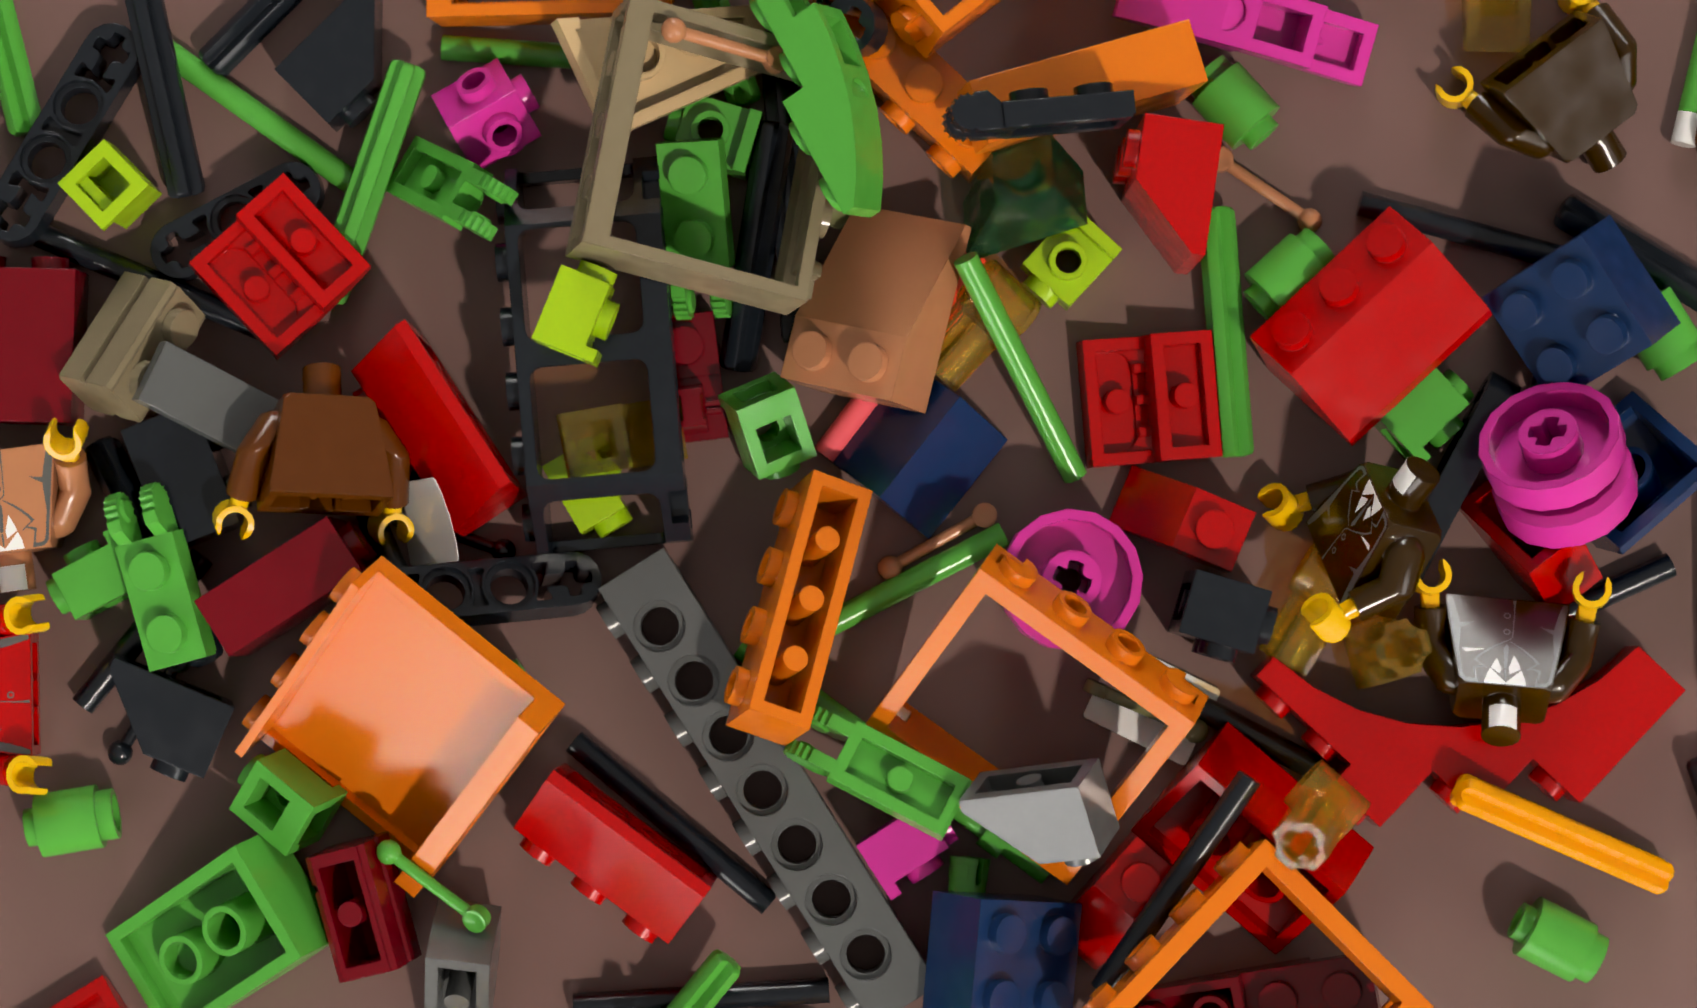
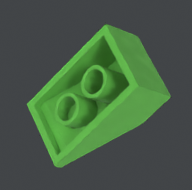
(223, 930)

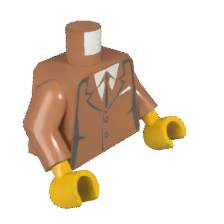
(40, 501)

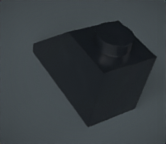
(340, 64)
(171, 717)

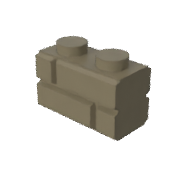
(123, 340)

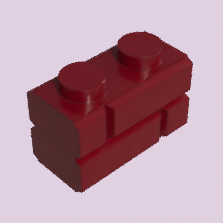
(362, 909)

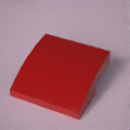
(280, 266)
(1149, 399)

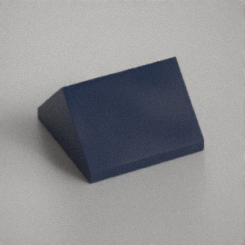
(921, 460)
(1664, 469)

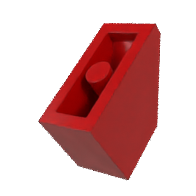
(1182, 518)
(1539, 570)
(1116, 897)

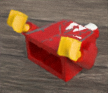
(20, 695)

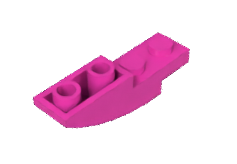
(1279, 31)

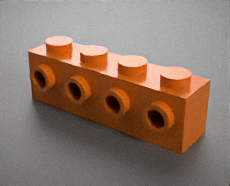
(916, 98)
(798, 608)

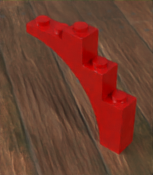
(1392, 758)

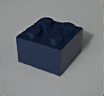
(1582, 308)
(1001, 951)

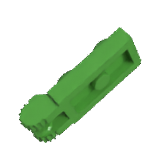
(447, 187)
(696, 212)
(159, 579)
(884, 773)

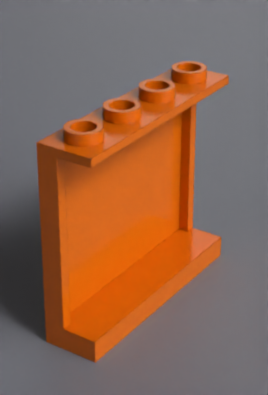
(403, 713)

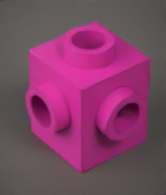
(488, 113)

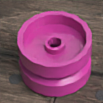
(1558, 465)
(1095, 550)

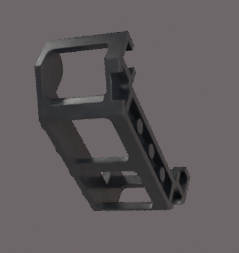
(649, 344)

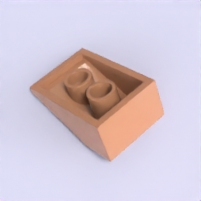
(879, 311)

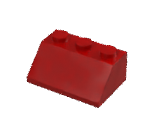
(1170, 183)
(1370, 326)
(437, 427)
(1191, 796)
(613, 854)

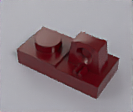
(699, 378)

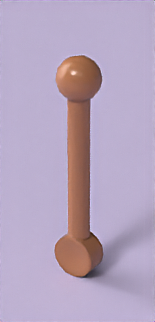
(675, 31)
(1306, 217)
(983, 516)

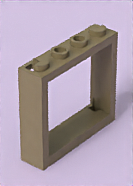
(589, 236)

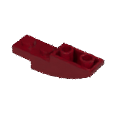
(1284, 984)

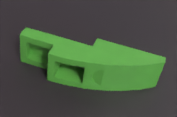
(836, 107)

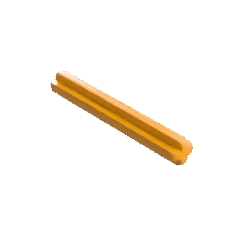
(1561, 834)

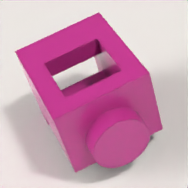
(902, 851)

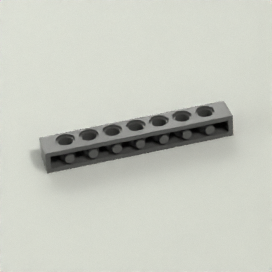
(902, 970)

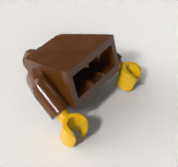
(321, 458)

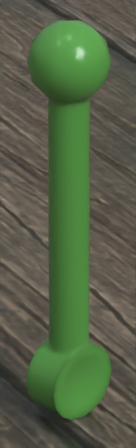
(474, 917)

